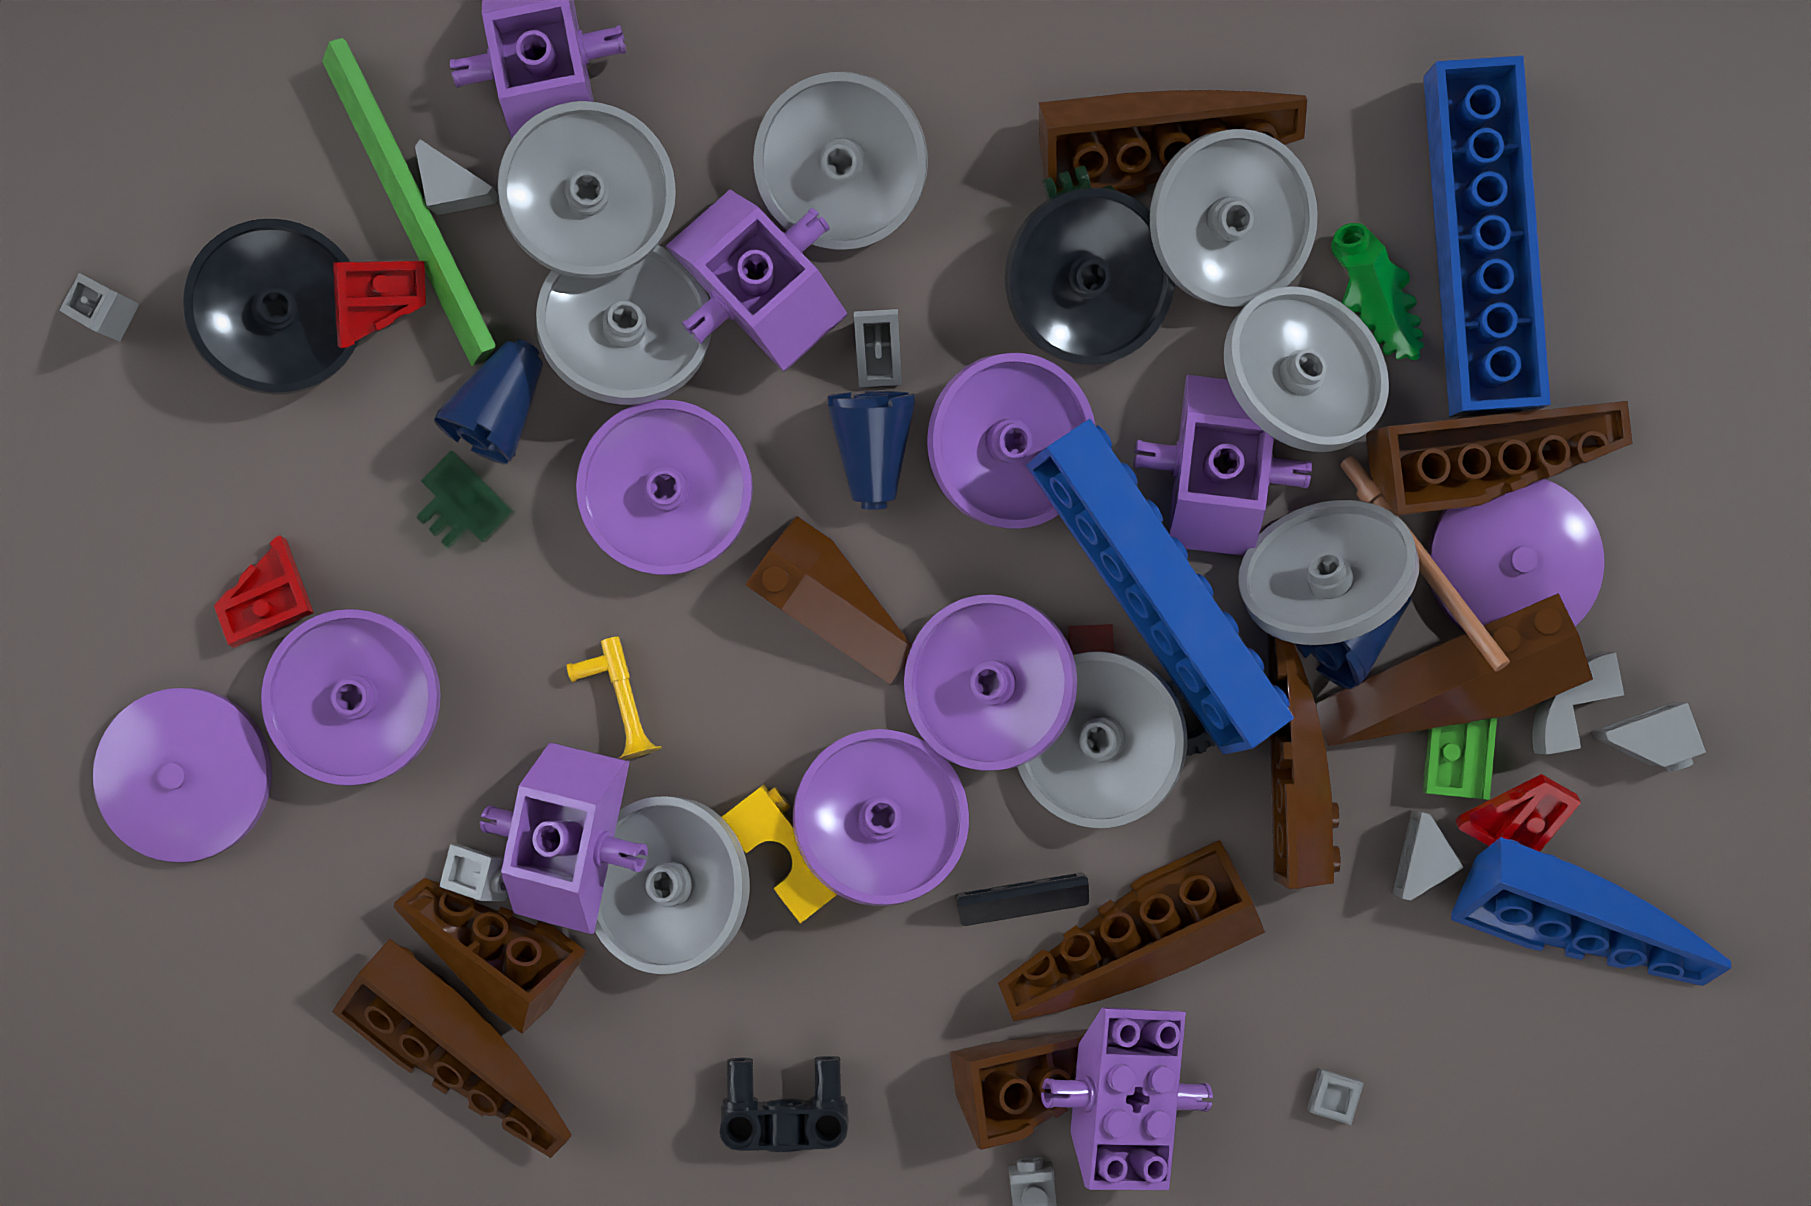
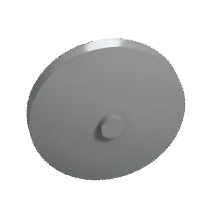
(846, 152)
(586, 189)
(1233, 217)
(623, 331)
(1306, 369)
(1329, 572)
(1117, 748)
(684, 898)

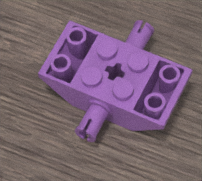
(514, 36)
(783, 309)
(1210, 507)
(564, 836)
(1127, 1098)

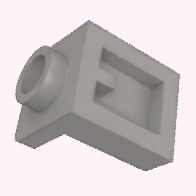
(474, 874)
(1032, 1182)

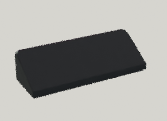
(1023, 899)

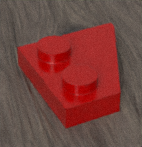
(374, 295)
(264, 597)

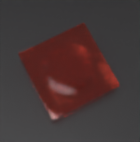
(1091, 638)

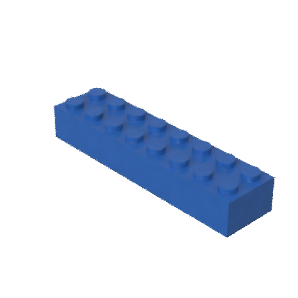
(1486, 236)
(1160, 589)

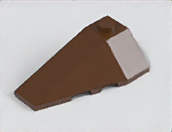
(824, 593)
(500, 958)
(1004, 1080)

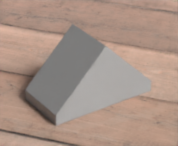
(449, 185)
(99, 307)
(878, 348)
(1424, 858)

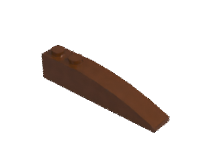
(1134, 135)
(1488, 456)
(1458, 684)
(1300, 781)
(1150, 933)
(432, 1027)

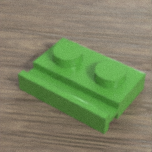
(1460, 759)

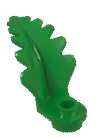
(1376, 291)

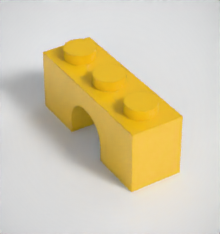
(763, 819)

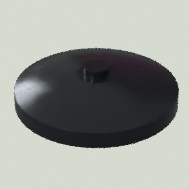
(1087, 277)
(266, 306)

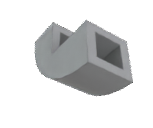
(1555, 719)

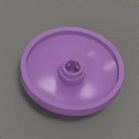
(991, 426)
(664, 487)
(1520, 552)
(990, 682)
(350, 697)
(182, 774)
(880, 817)

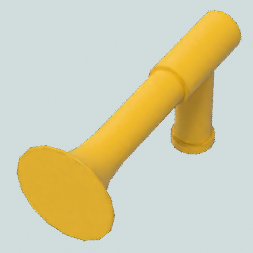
(614, 662)

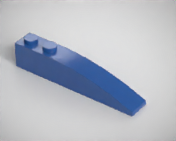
(1554, 903)

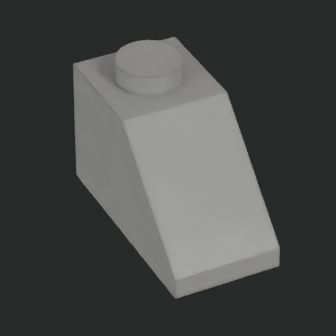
(1656, 737)

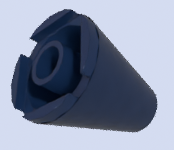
(494, 402)
(872, 442)
(1351, 660)

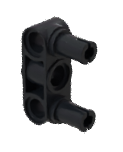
(783, 1123)

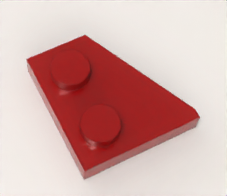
(1522, 814)

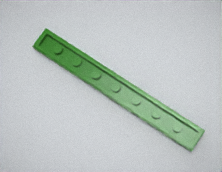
(408, 202)

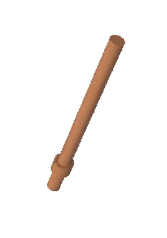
(1370, 493)

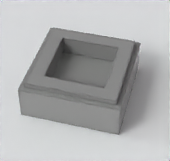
(1335, 1096)

